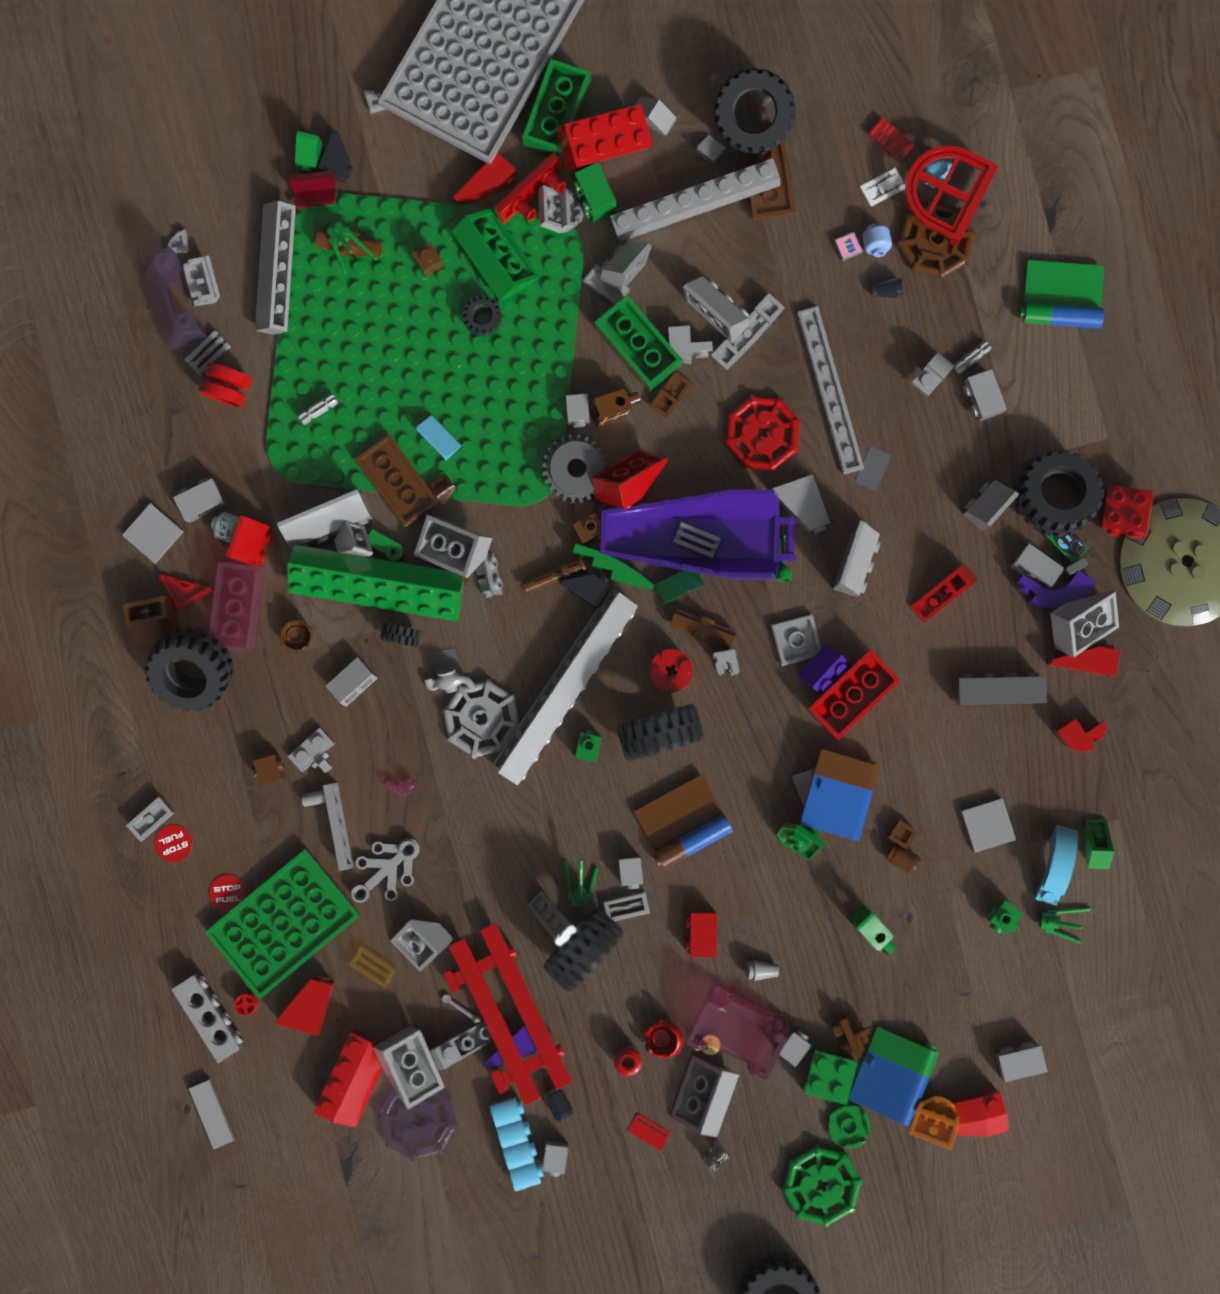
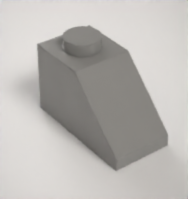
(353, 540)

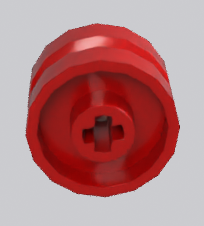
(225, 385)

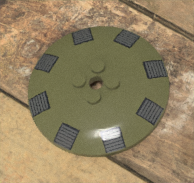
(1154, 566)

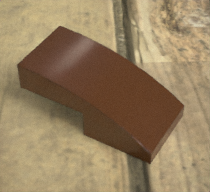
(671, 394)

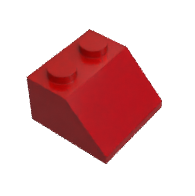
(250, 542)

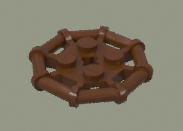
(930, 250)

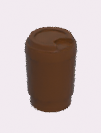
(903, 859)

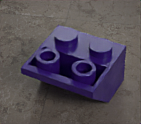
(824, 670)

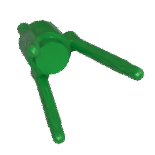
(339, 236)
(579, 896)
(1050, 922)

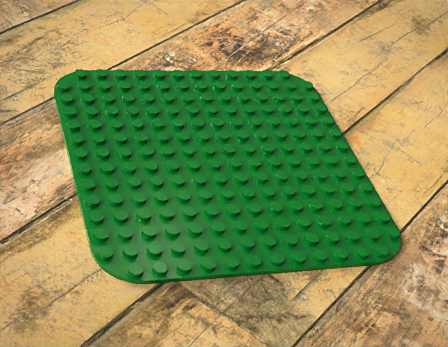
(401, 352)

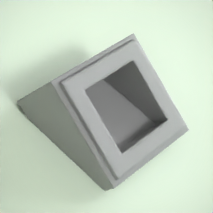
(710, 149)

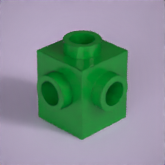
(1011, 919)

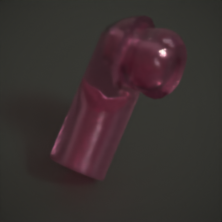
(401, 789)

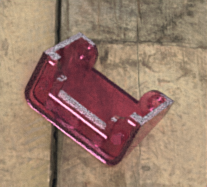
(741, 1030)

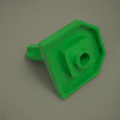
(801, 839)

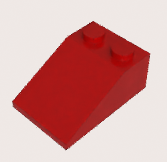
(628, 478)

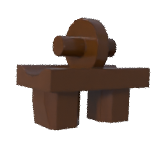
(855, 1034)

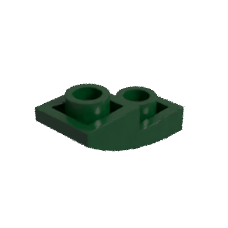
(678, 585)

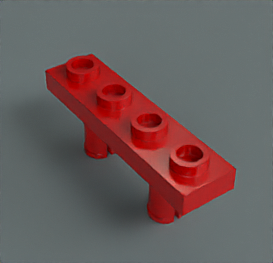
(517, 199)

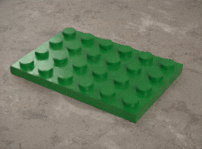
(282, 923)

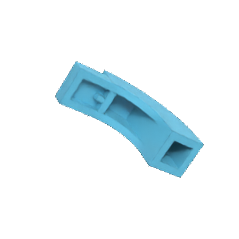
(1059, 866)

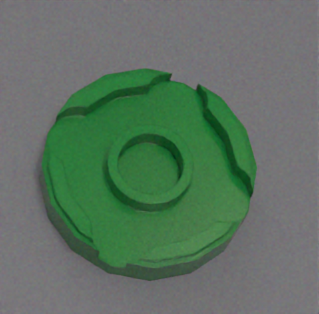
(848, 1126)

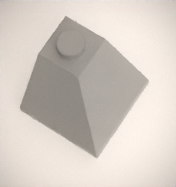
(421, 942)

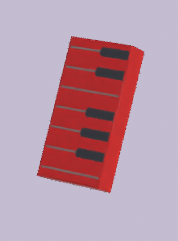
(891, 139)

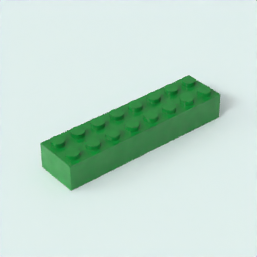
(375, 583)

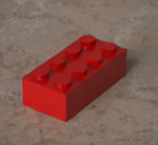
(604, 137)

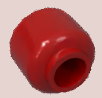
(627, 1060)

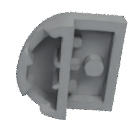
(558, 210)

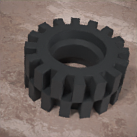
(485, 328)
(400, 635)

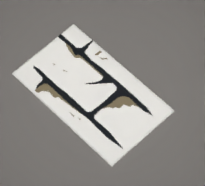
(883, 187)

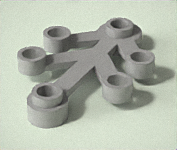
(388, 867)

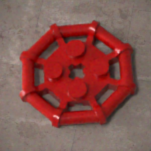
(762, 420)

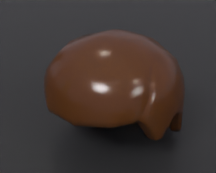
(296, 635)

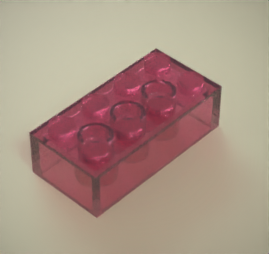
(237, 606)

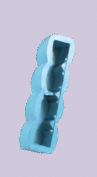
(515, 1143)

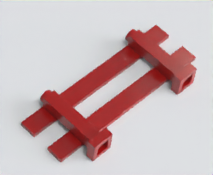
(517, 1068)

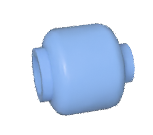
(877, 239)

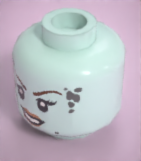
(224, 526)

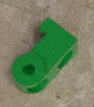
(390, 548)

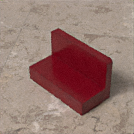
(313, 189)

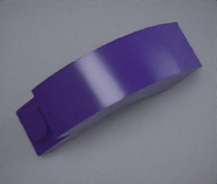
(1076, 588)

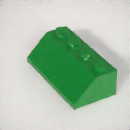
(495, 253)

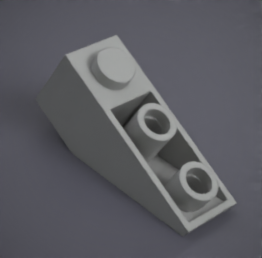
(460, 1045)

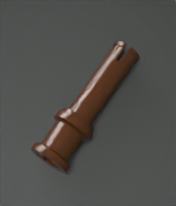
(565, 572)

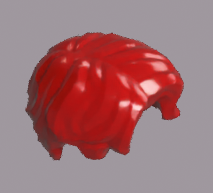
(663, 1039)

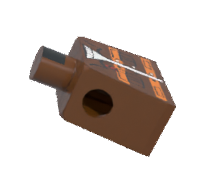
(605, 408)

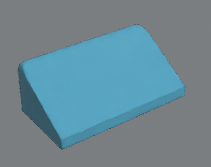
(438, 437)

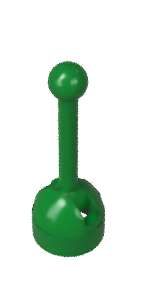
(784, 572)

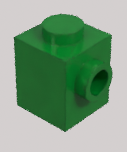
(588, 746)

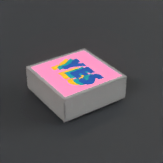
(848, 246)

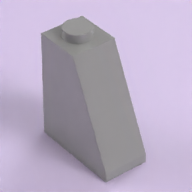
(804, 502)

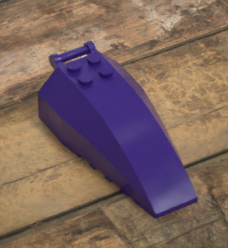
(742, 519)

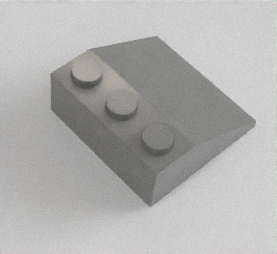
(857, 560)

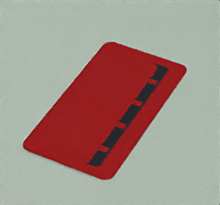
(649, 1132)

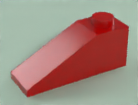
(487, 181)
(944, 592)
(1096, 660)

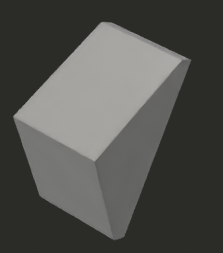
(657, 115)

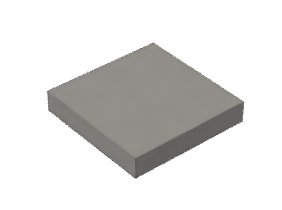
(153, 533)
(796, 639)
(988, 825)

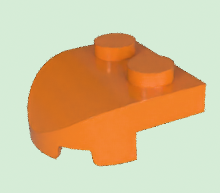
(936, 1122)

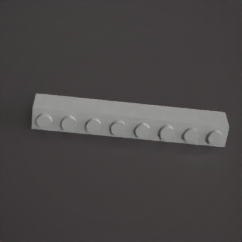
(696, 200)

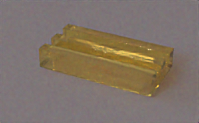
(393, 970)

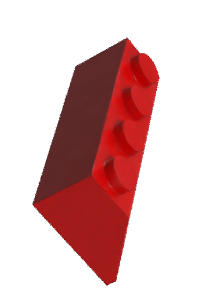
(853, 695)
(350, 1081)

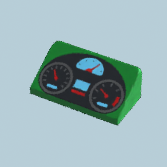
(1069, 545)

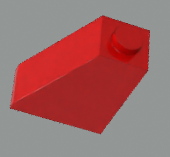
(309, 1007)

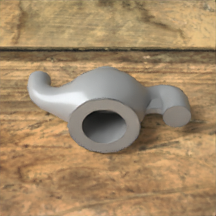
(448, 680)

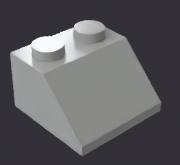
(625, 264)
(989, 505)

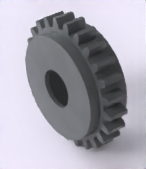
(557, 471)

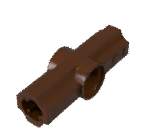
(374, 245)
(703, 628)

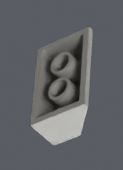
(716, 307)
(452, 546)
(704, 1096)

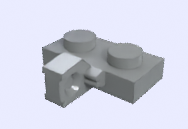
(313, 752)

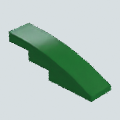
(620, 572)

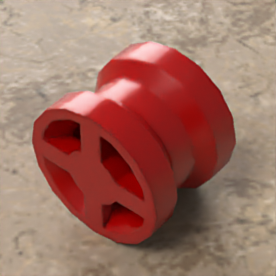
(241, 1004)

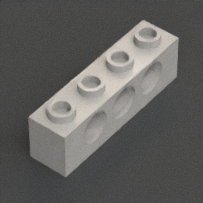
(208, 1030)

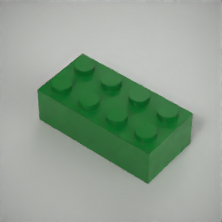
(556, 104)
(638, 343)

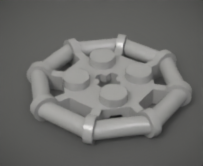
(469, 721)

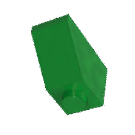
(308, 152)
(1097, 844)

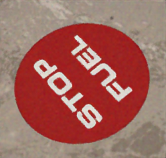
(173, 843)
(227, 892)

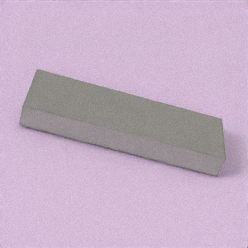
(211, 1114)

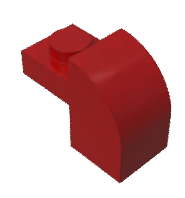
(1078, 740)

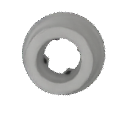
(761, 970)

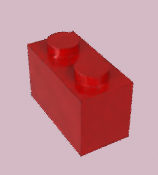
(702, 934)

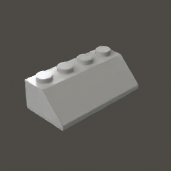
(325, 520)

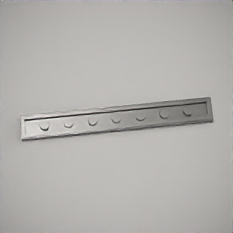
(830, 390)

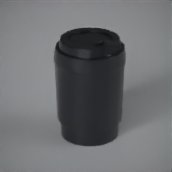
(558, 1103)

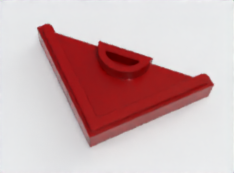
(183, 591)

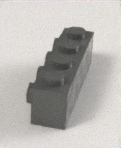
(1000, 690)

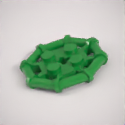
(817, 1197)

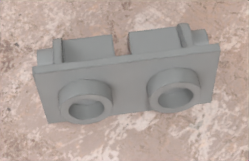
(492, 583)

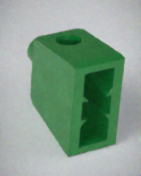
(872, 930)

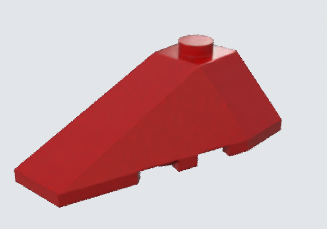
(981, 1114)

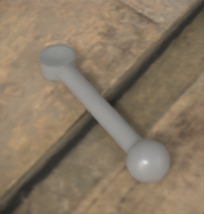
(447, 999)

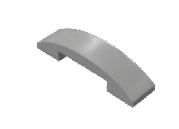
(759, 321)

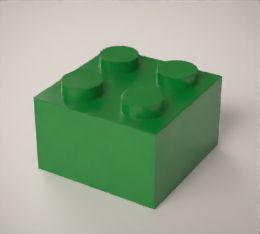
(595, 193)
(829, 1076)

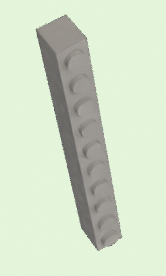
(564, 686)

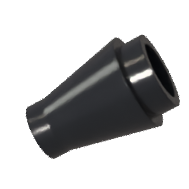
(890, 288)

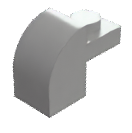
(680, 341)
(932, 374)

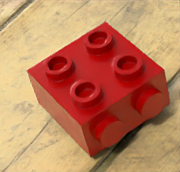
(1127, 511)

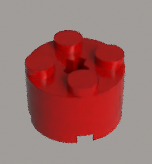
(682, 666)

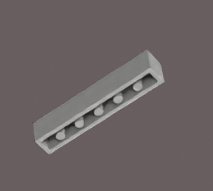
(275, 268)

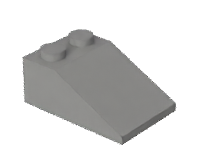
(1084, 622)
(409, 1066)

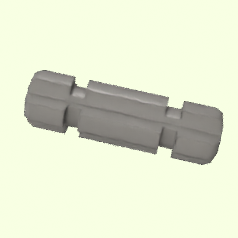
(971, 357)
(317, 408)

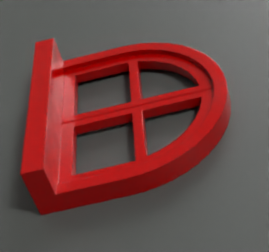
(970, 200)

